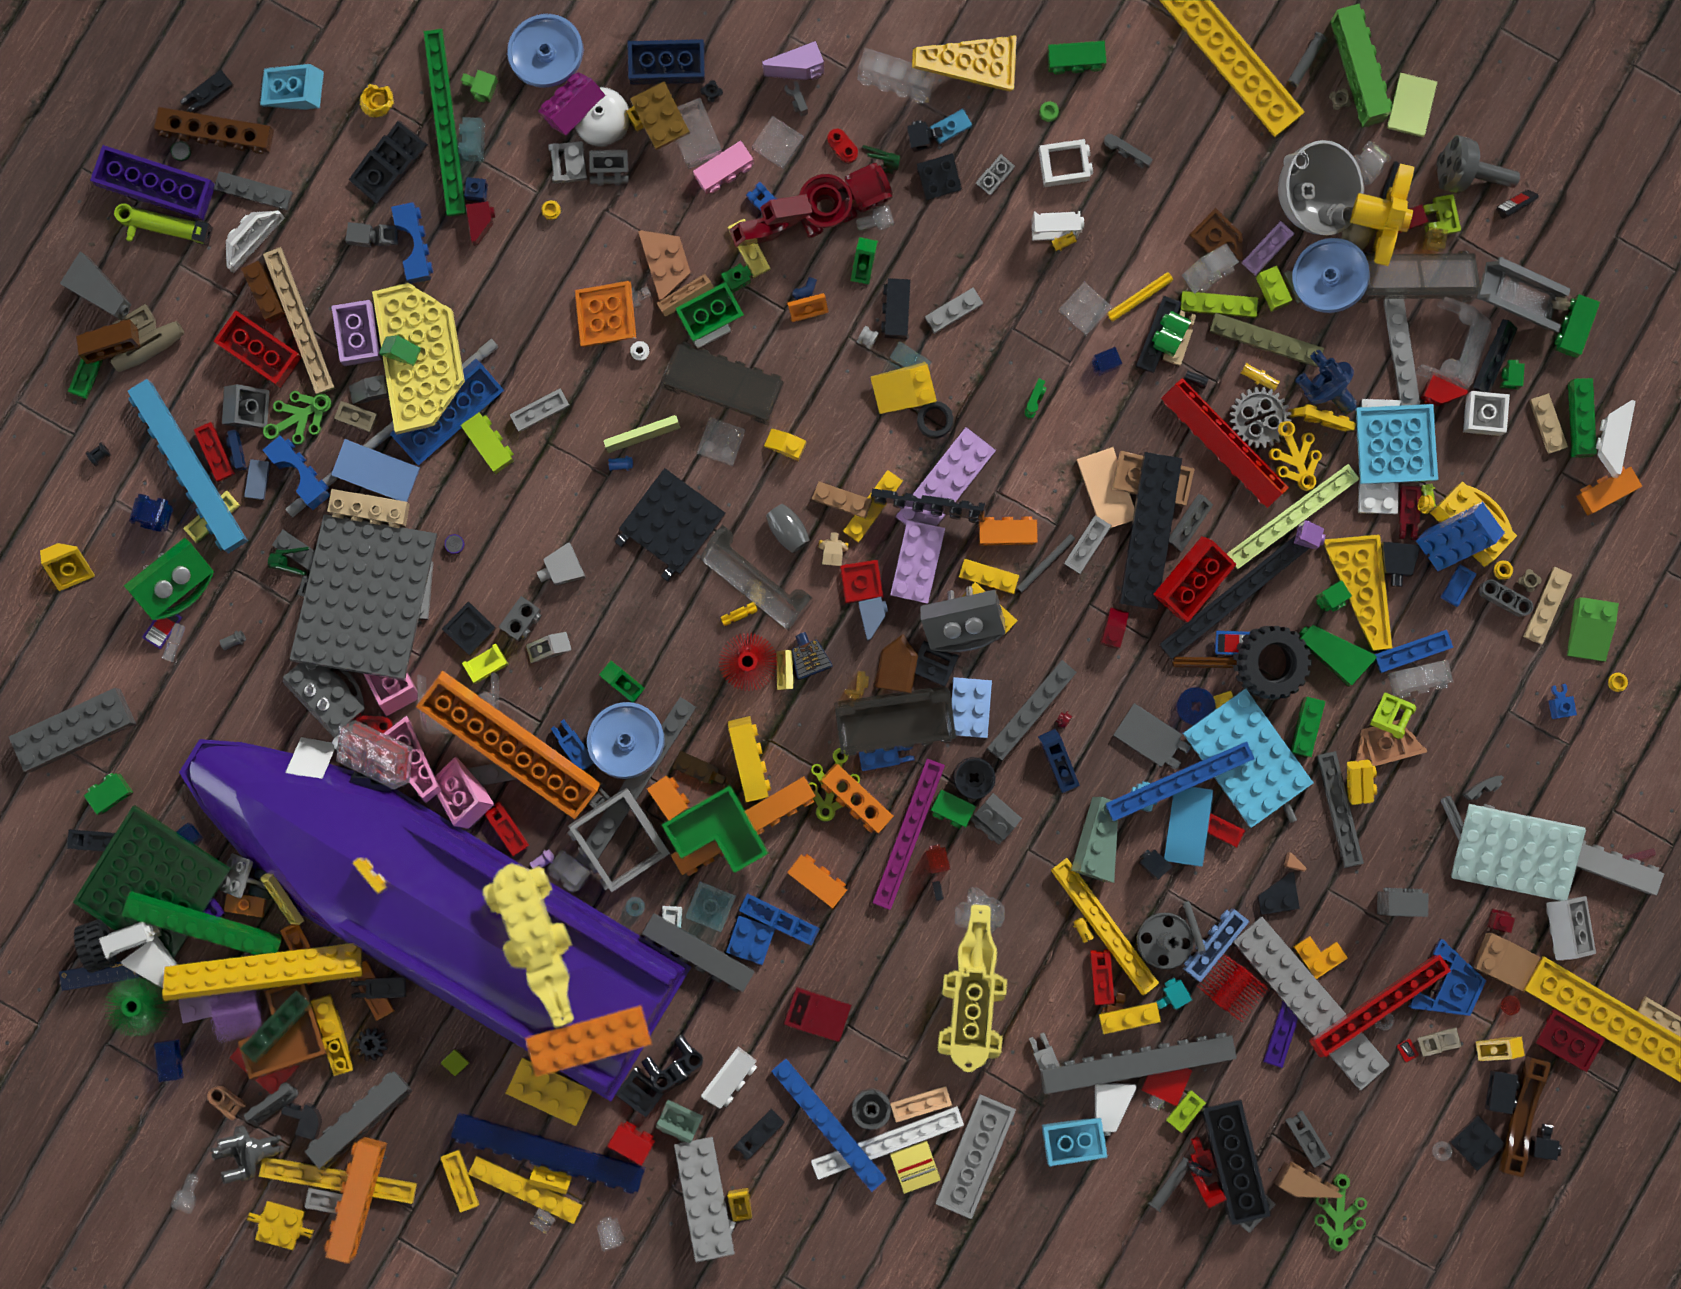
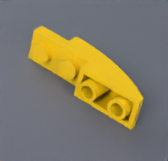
(333, 1034)

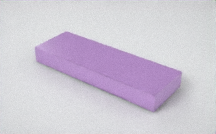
(1268, 248)

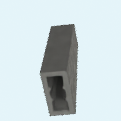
(93, 285)

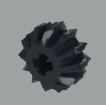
(373, 1052)

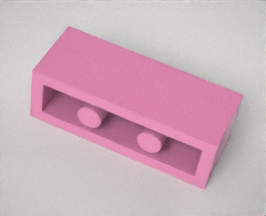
(723, 168)

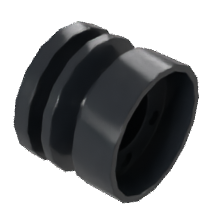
(985, 776)

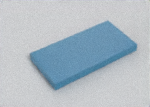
(1189, 826)

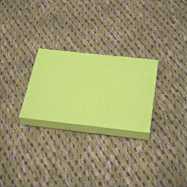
(1412, 105)

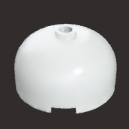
(605, 121)

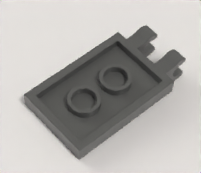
(1150, 737)

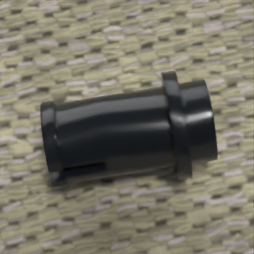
(1196, 379)

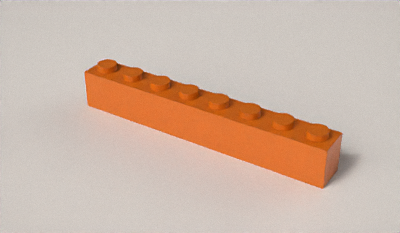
(762, 814)

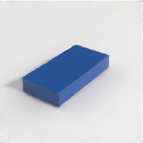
(1458, 585)

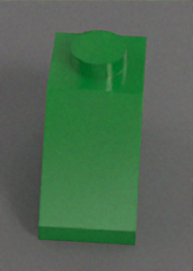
(864, 260)
(621, 681)

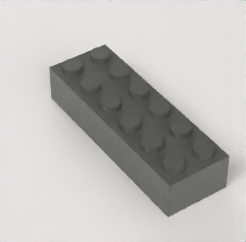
(72, 730)

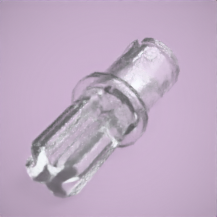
(173, 642)

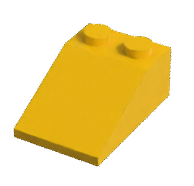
(903, 388)

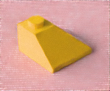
(65, 565)

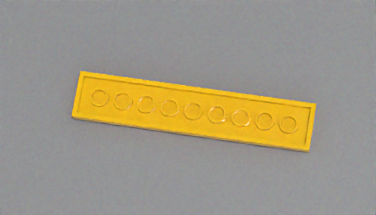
(1236, 62)
(262, 971)
(1606, 1016)

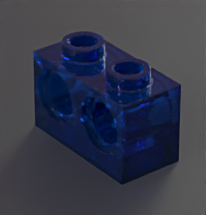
(169, 1060)

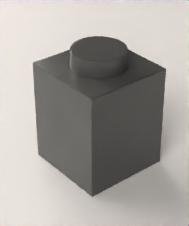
(360, 234)

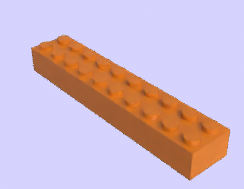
(508, 744)

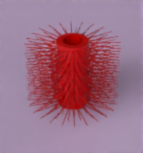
(751, 651)
(1233, 987)

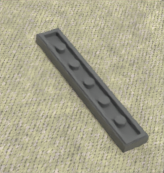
(1340, 809)

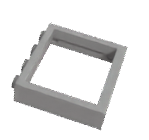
(594, 865)

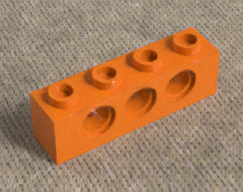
(881, 814)

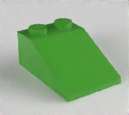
(1592, 628)

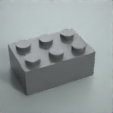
(1402, 902)

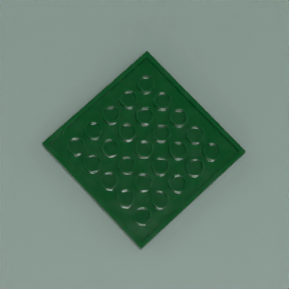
(154, 863)

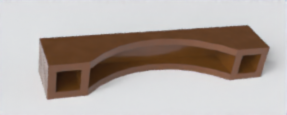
(1517, 1140)

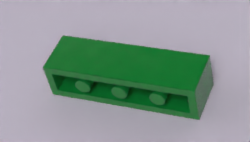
(1582, 417)

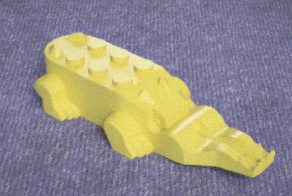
(534, 940)
(973, 995)

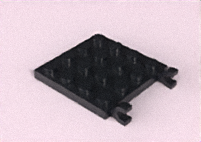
(671, 522)

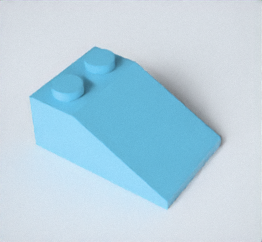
(292, 87)
(1074, 1141)

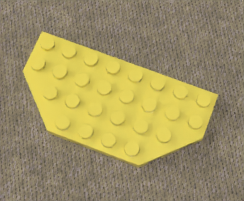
(424, 390)

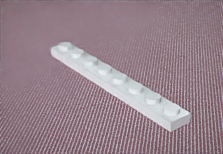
(892, 1140)

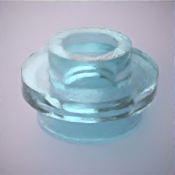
(639, 901)

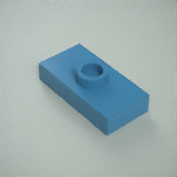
(953, 125)

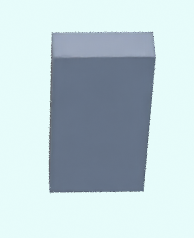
(257, 479)

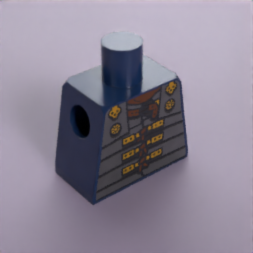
(809, 657)

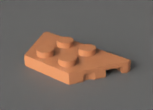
(665, 261)
(1383, 747)

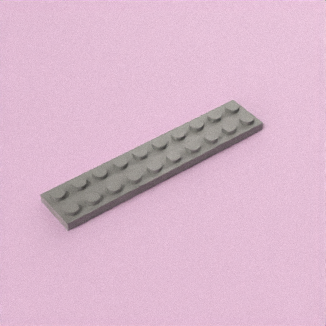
(1307, 999)

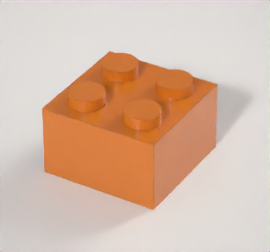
(668, 797)

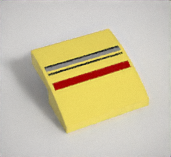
(915, 1166)

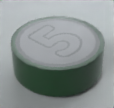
(181, 151)

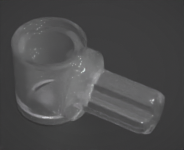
(881, 218)
(184, 1199)

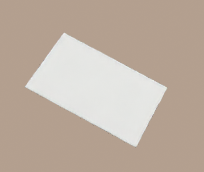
(311, 758)

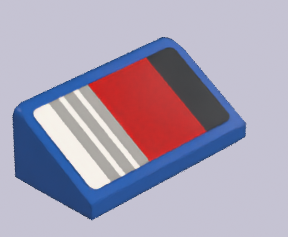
(1227, 641)

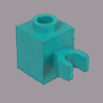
(1175, 994)

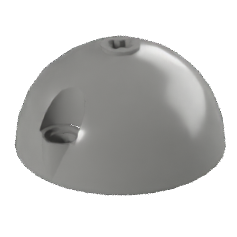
(1318, 180)

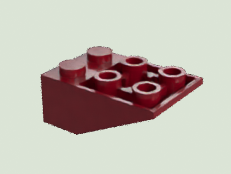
(817, 1014)

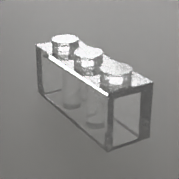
(1420, 678)

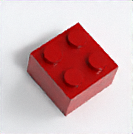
(631, 1142)

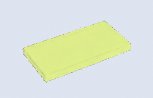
(641, 434)

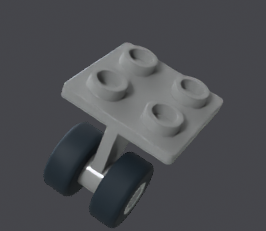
(238, 877)

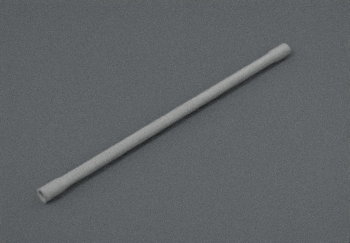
(483, 352)

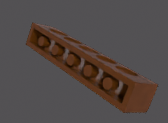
(168, 117)

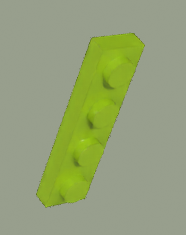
(1220, 304)

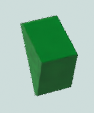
(400, 350)

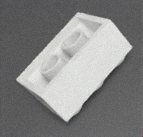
(729, 1078)

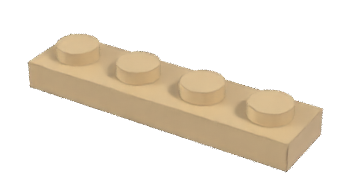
(1547, 605)

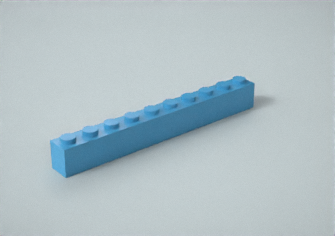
(187, 465)

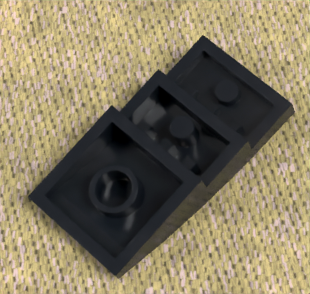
(388, 162)

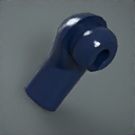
(806, 291)

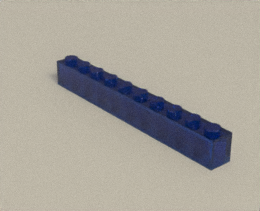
(548, 1152)

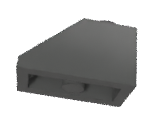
(369, 389)

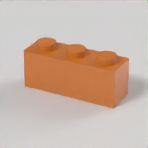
(1608, 490)
(1008, 531)
(817, 880)

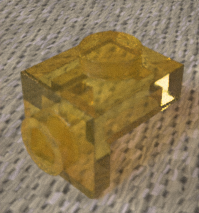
(862, 682)

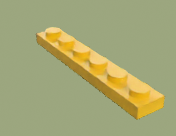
(520, 1188)

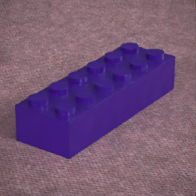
(152, 182)

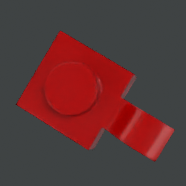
(1202, 1156)

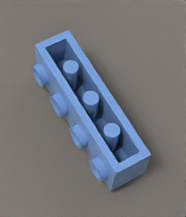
(1216, 944)

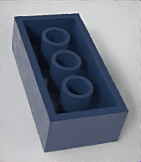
(666, 61)

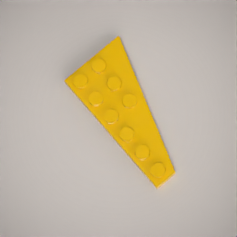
(974, 61)
(1361, 568)

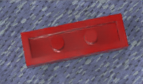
(214, 451)

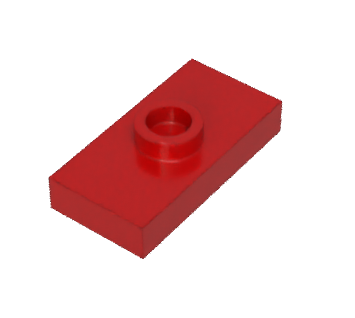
(1225, 831)

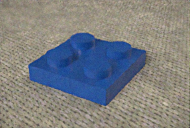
(750, 940)

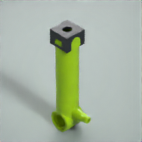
(197, 231)

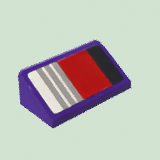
(160, 630)

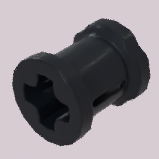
(98, 454)

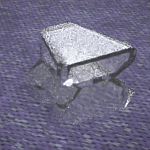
(978, 897)

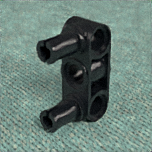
(678, 1071)

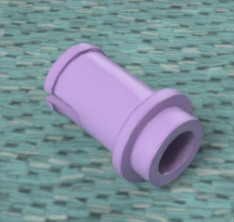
(543, 860)

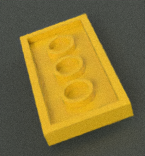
(549, 1092)

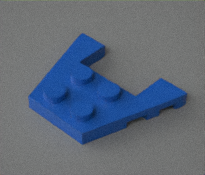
(1458, 989)

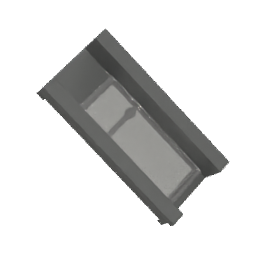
(1521, 292)

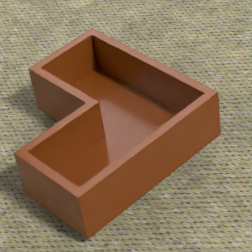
(297, 1046)

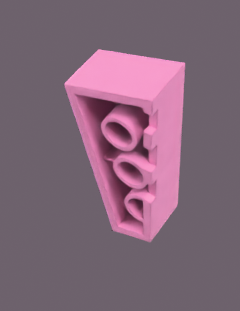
(421, 773)

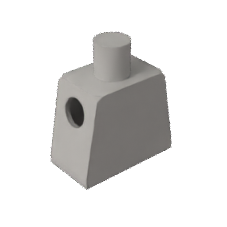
(562, 566)

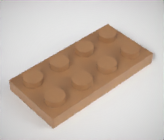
(1128, 476)

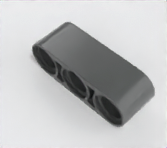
(1514, 598)

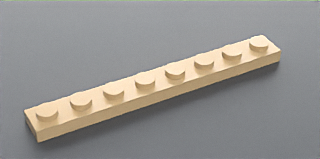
(298, 321)

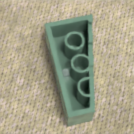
(1097, 843)

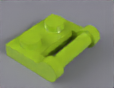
(1387, 712)

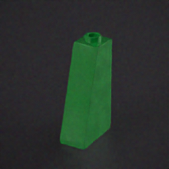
(1337, 654)

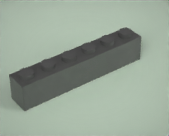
(1031, 710)
(698, 952)
(358, 1120)

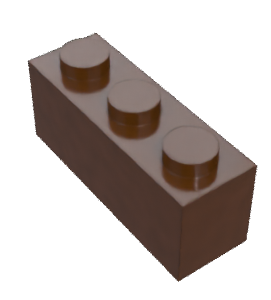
(263, 292)
(108, 341)

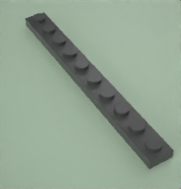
(618, 811)

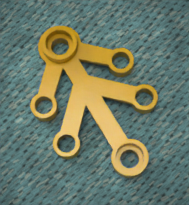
(1297, 458)

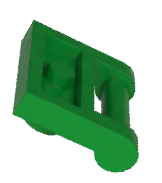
(1037, 394)

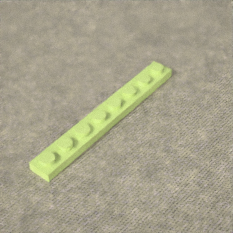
(1293, 516)

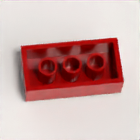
(257, 349)
(1194, 579)

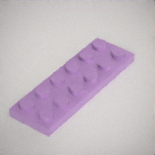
(951, 475)

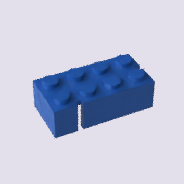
(1460, 536)

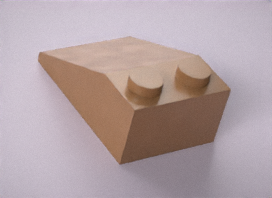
(1505, 961)

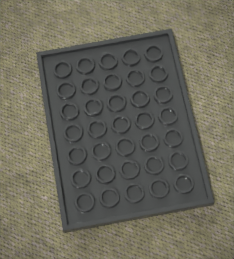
(363, 597)

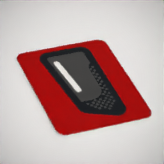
(1407, 1050)

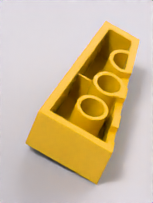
(748, 759)

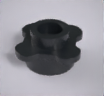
(711, 86)

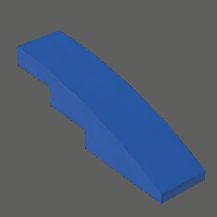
(779, 919)

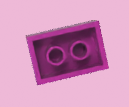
(571, 103)

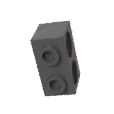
(516, 616)

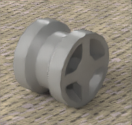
(867, 337)

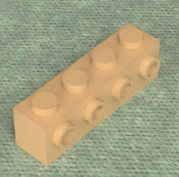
(368, 507)

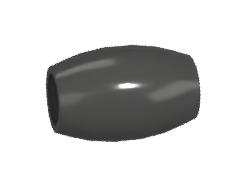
(787, 528)

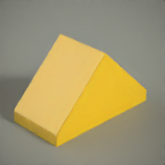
(740, 1204)

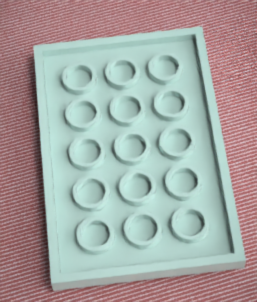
(1518, 852)

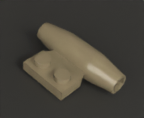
(151, 339)

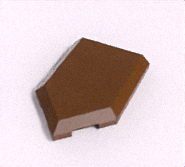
(1217, 231)
(897, 666)

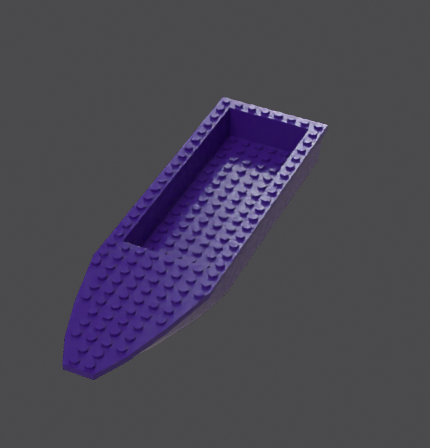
(434, 909)

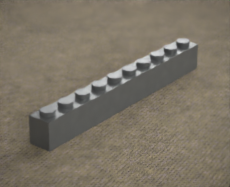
(1137, 1064)

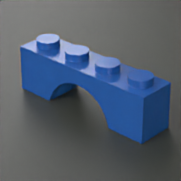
(416, 265)
(310, 489)

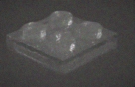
(777, 142)
(1085, 308)
(721, 441)

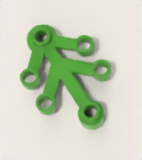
(300, 416)
(1340, 1216)

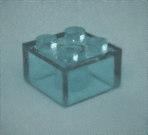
(710, 906)

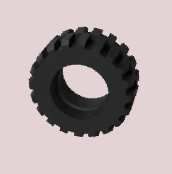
(1296, 662)

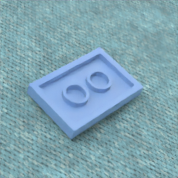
(971, 706)

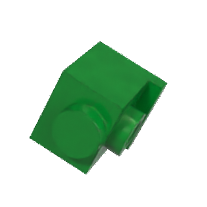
(736, 284)
(1513, 375)

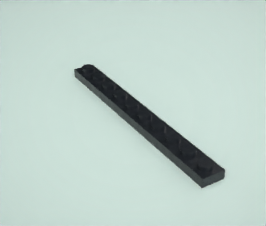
(1232, 598)

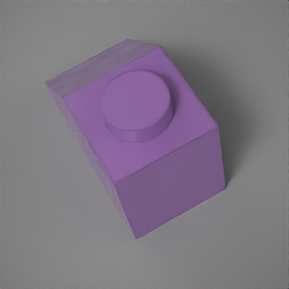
(1309, 535)

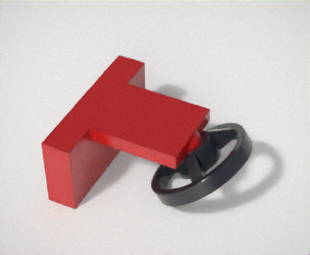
(1212, 1193)

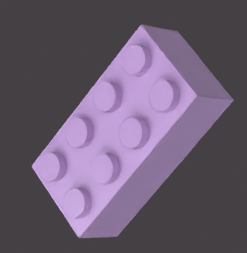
(917, 561)

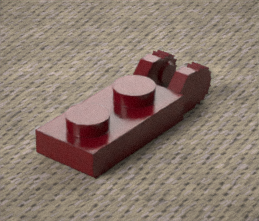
(1409, 510)

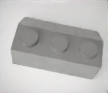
(1571, 928)

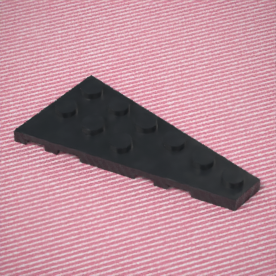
(936, 505)

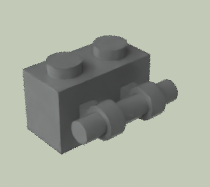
(608, 161)
(995, 819)

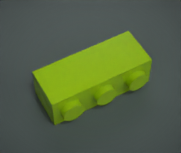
(488, 442)

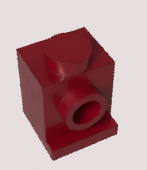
(1501, 921)

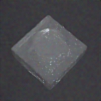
(542, 1220)

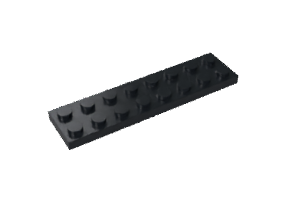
(1150, 530)

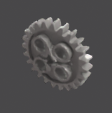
(1252, 402)

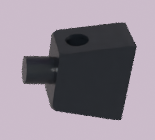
(1399, 561)

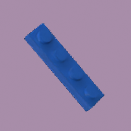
(1413, 651)

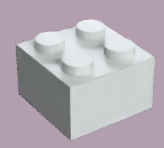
(1486, 413)

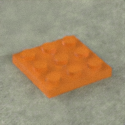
(605, 314)

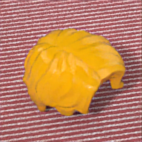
(376, 100)

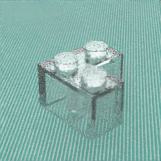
(1210, 268)
(570, 871)

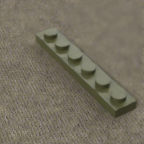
(1263, 339)

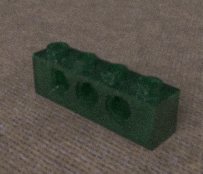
(275, 1027)

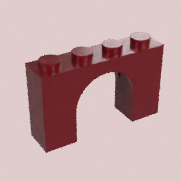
(777, 218)

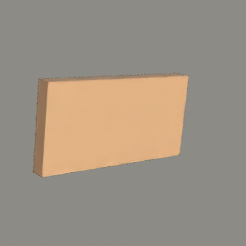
(1098, 475)

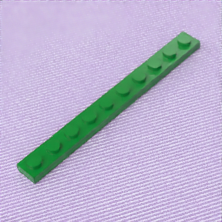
(445, 122)

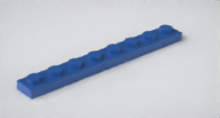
(1179, 781)
(828, 1125)

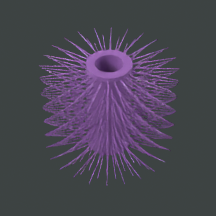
(234, 1011)

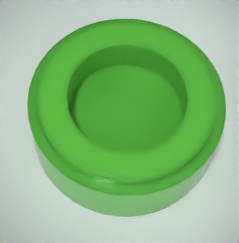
(1049, 111)

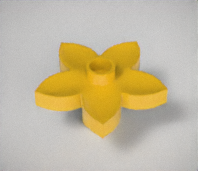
(1386, 214)

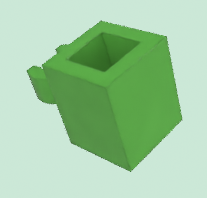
(481, 86)

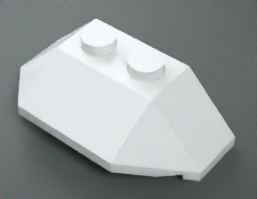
(249, 235)
(1615, 437)

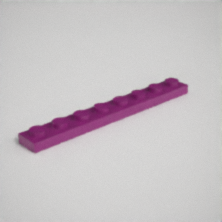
(908, 834)

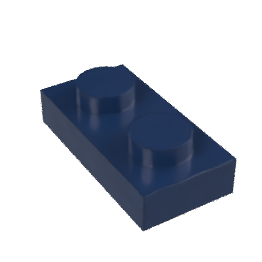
(237, 457)

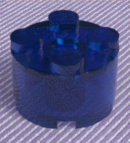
(151, 513)

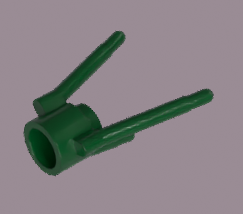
(890, 161)
(278, 561)

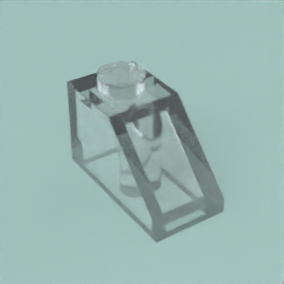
(610, 1233)

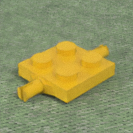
(280, 1225)

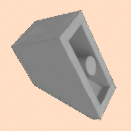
(548, 647)

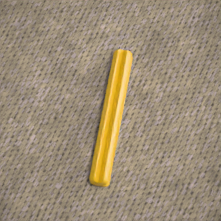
(1140, 296)

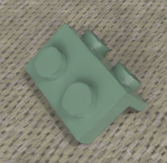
(679, 1122)

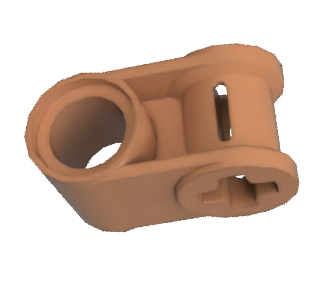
(227, 1102)

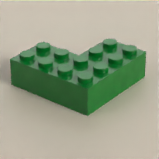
(721, 820)

